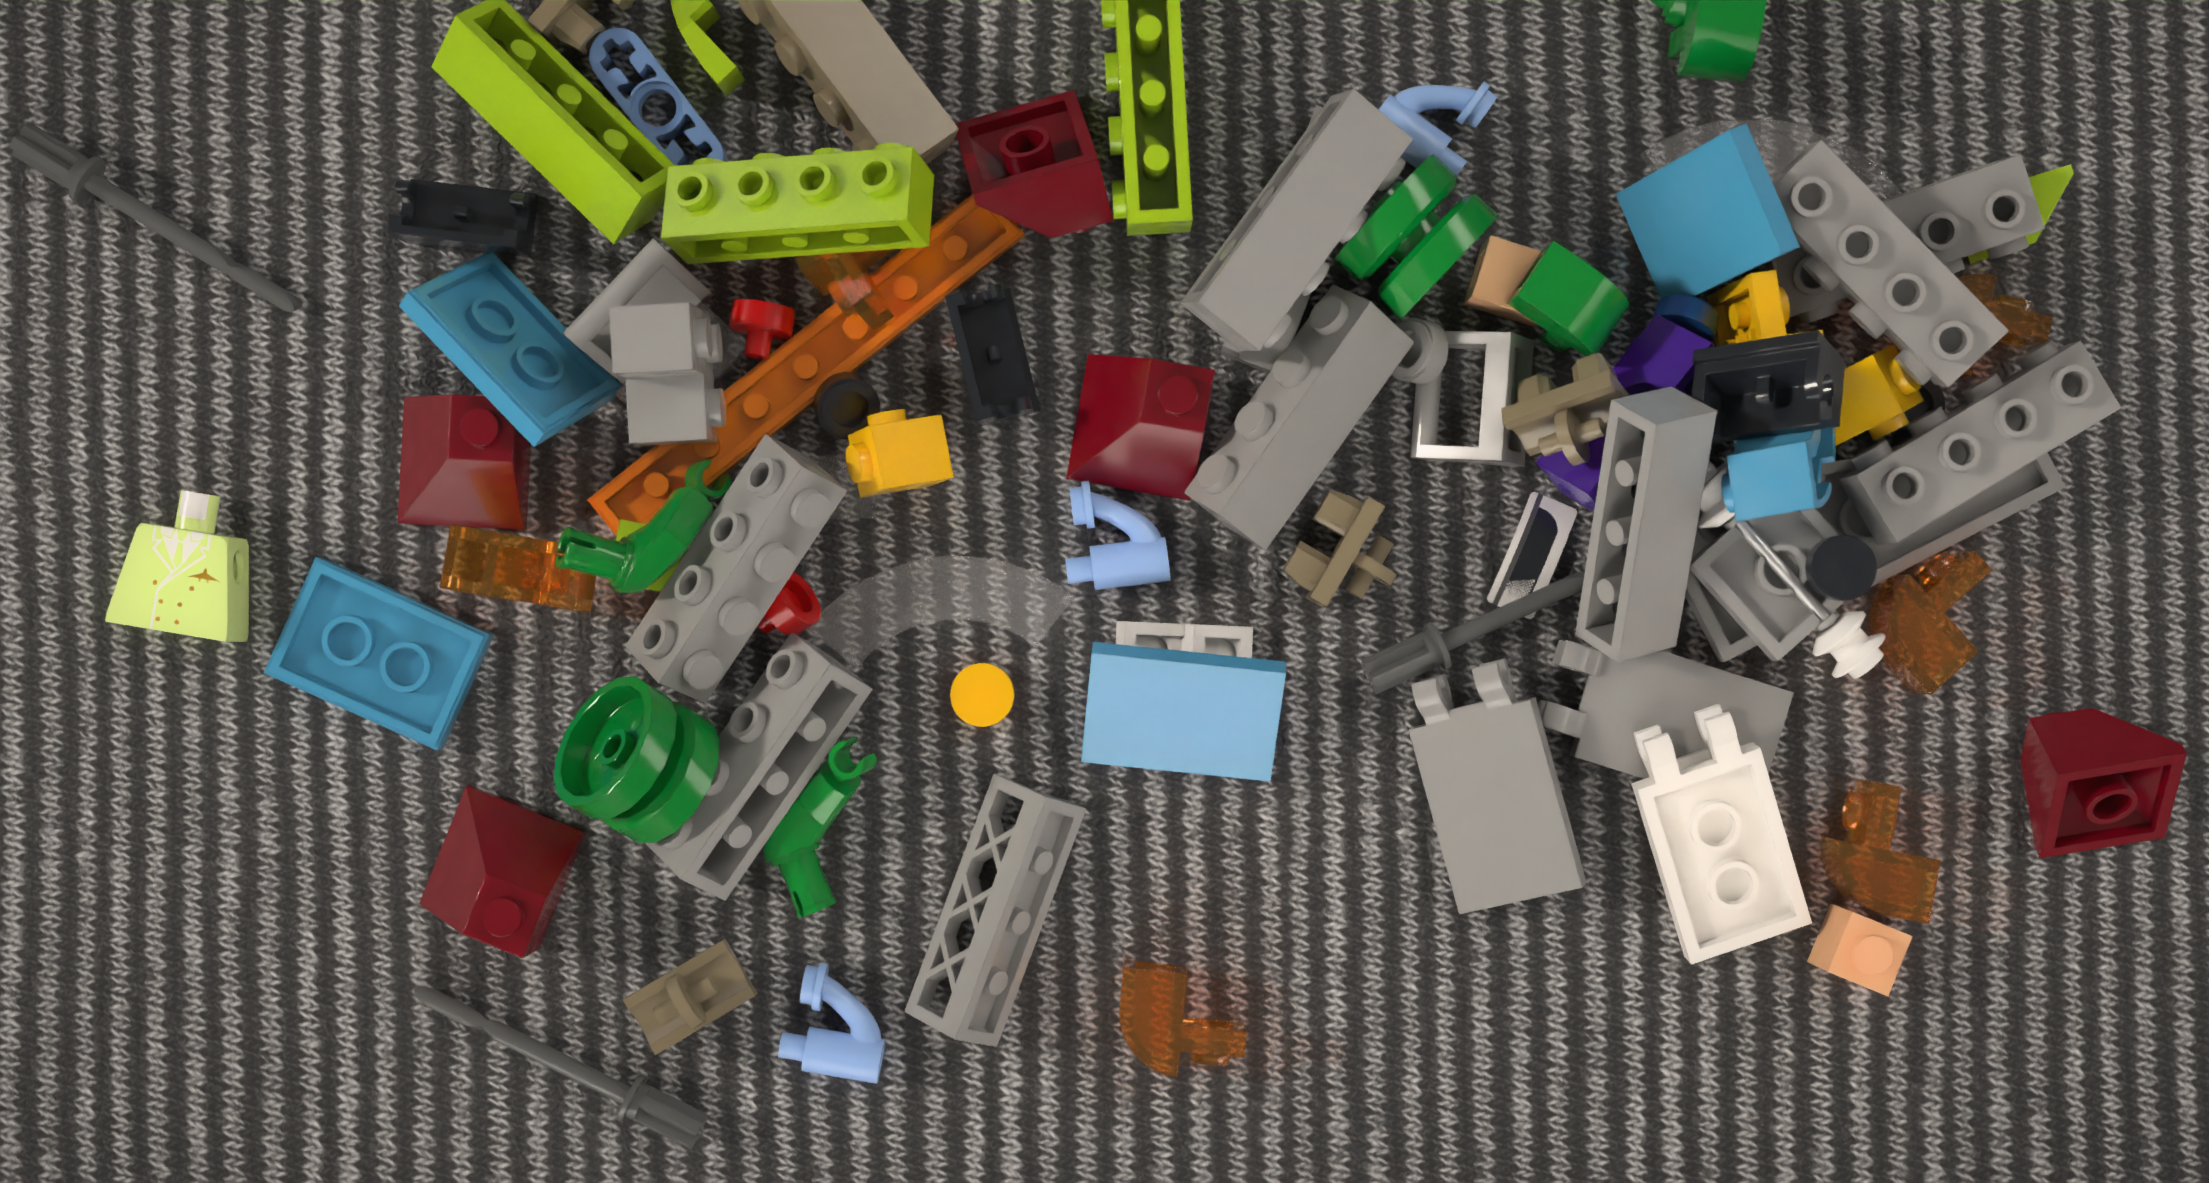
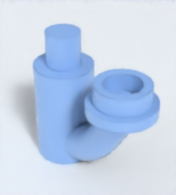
(1427, 138)
(1122, 563)
(833, 1052)

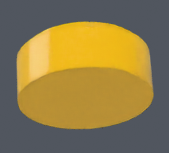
(982, 694)

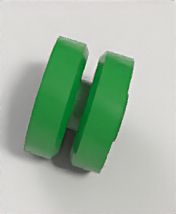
(1413, 234)
(636, 760)

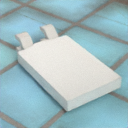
(1718, 839)

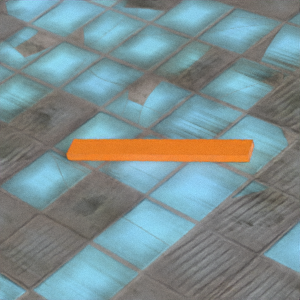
(831, 344)

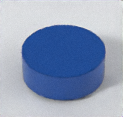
(1690, 314)

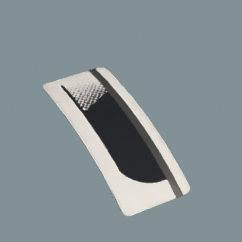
(1533, 550)

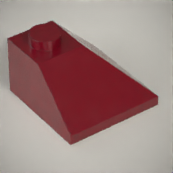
(1036, 166)
(1140, 424)
(462, 464)
(2097, 781)
(501, 872)

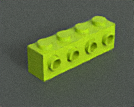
(1152, 116)
(554, 118)
(798, 204)

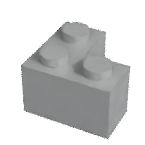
(668, 372)

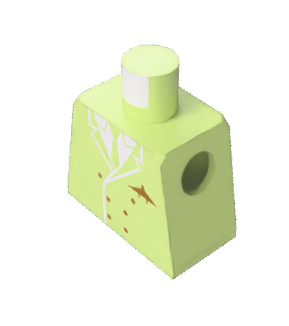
(185, 576)

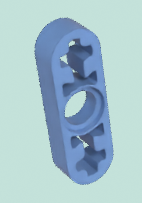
(645, 63)

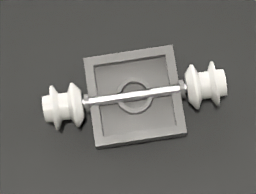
(1763, 583)

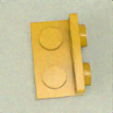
(1751, 309)

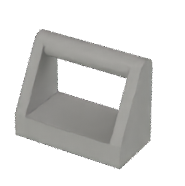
(648, 279)
(1506, 362)

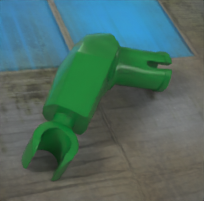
(652, 549)
(806, 822)

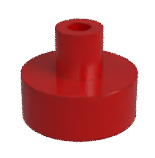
(761, 324)
(793, 609)

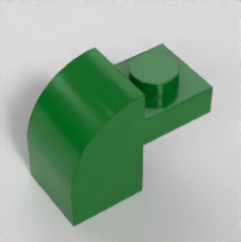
(1718, 39)
(1569, 301)

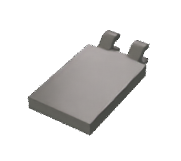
(1662, 692)
(1493, 793)

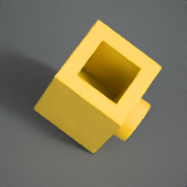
(1876, 397)
(898, 453)

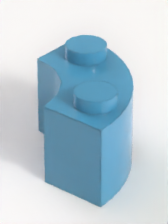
(1778, 474)

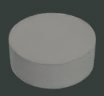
(1426, 355)

